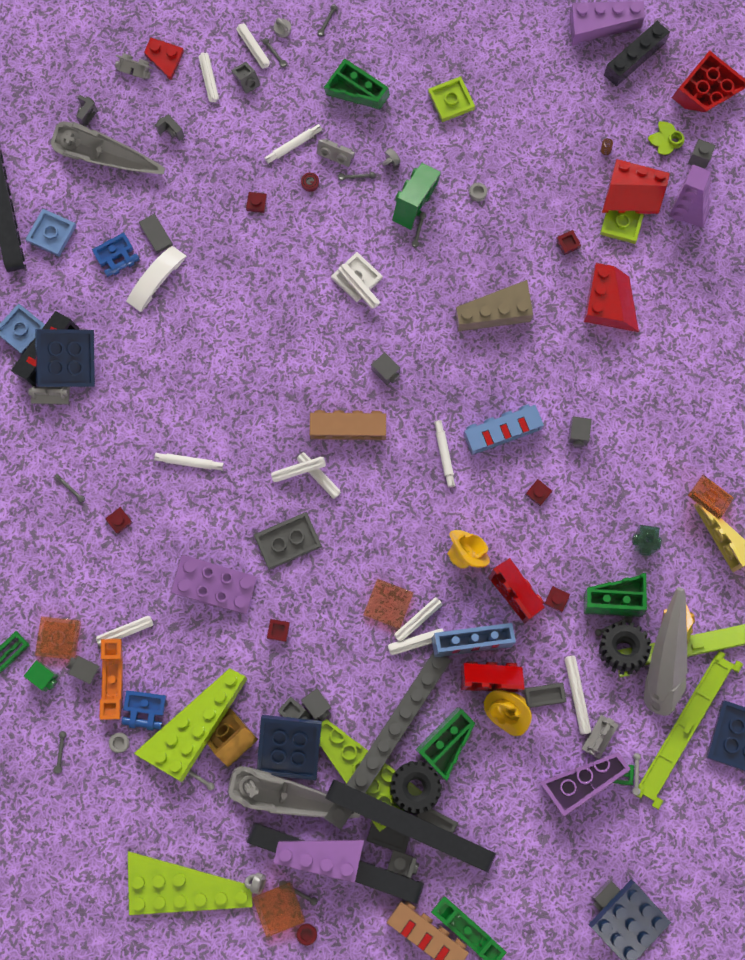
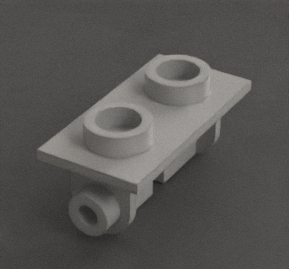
(141, 68)
(330, 150)
(49, 395)
(600, 736)

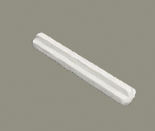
(577, 694)

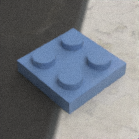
(51, 232)
(19, 328)

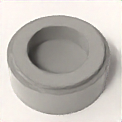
(478, 192)
(119, 742)

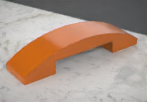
(111, 679)

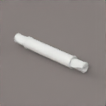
(292, 144)
(444, 454)
(189, 461)

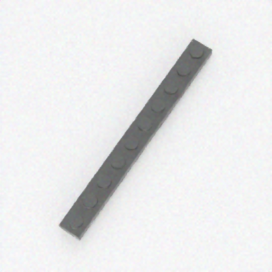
(391, 734)

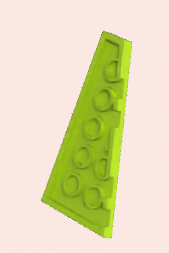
(186, 735)
(347, 755)
(169, 888)

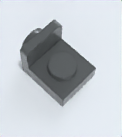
(246, 77)
(86, 112)
(169, 124)
(293, 709)
(403, 864)

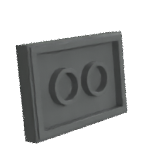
(287, 540)

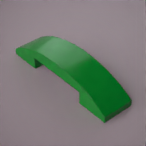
(467, 930)

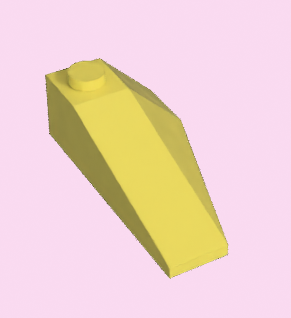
(726, 538)

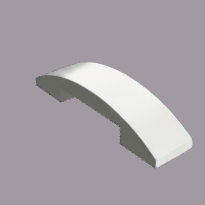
(154, 277)

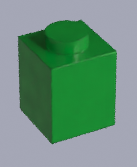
(41, 676)

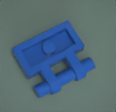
(112, 250)
(144, 703)

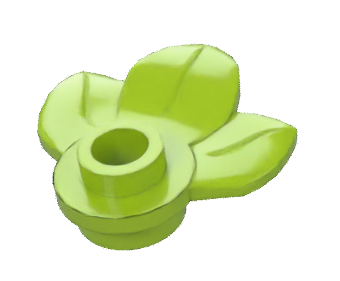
(664, 137)

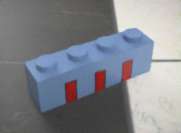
(503, 429)
(473, 640)

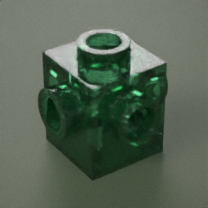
(650, 534)

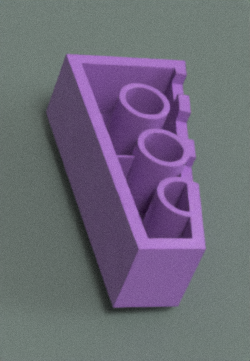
(602, 19)
(693, 198)
(581, 784)
(323, 857)

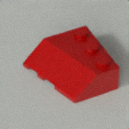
(709, 85)
(635, 189)
(610, 299)
(516, 590)
(491, 677)

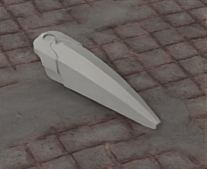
(92, 146)
(669, 659)
(277, 795)

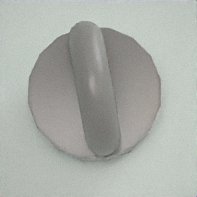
(282, 27)
(391, 157)
(257, 884)

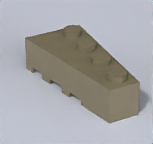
(499, 308)

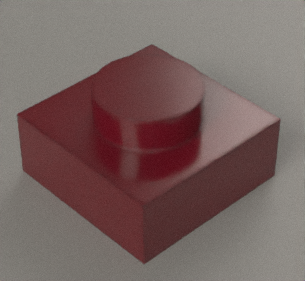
(256, 202)
(568, 242)
(538, 492)
(118, 520)
(557, 599)
(278, 630)

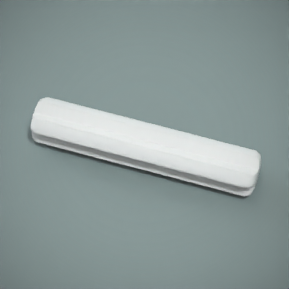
(253, 46)
(208, 77)
(359, 286)
(298, 469)
(321, 478)
(418, 619)
(126, 630)
(412, 643)

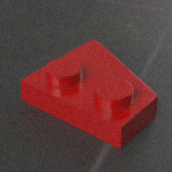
(164, 56)

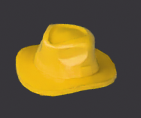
(468, 550)
(508, 711)

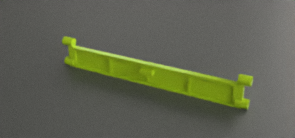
(705, 642)
(685, 727)

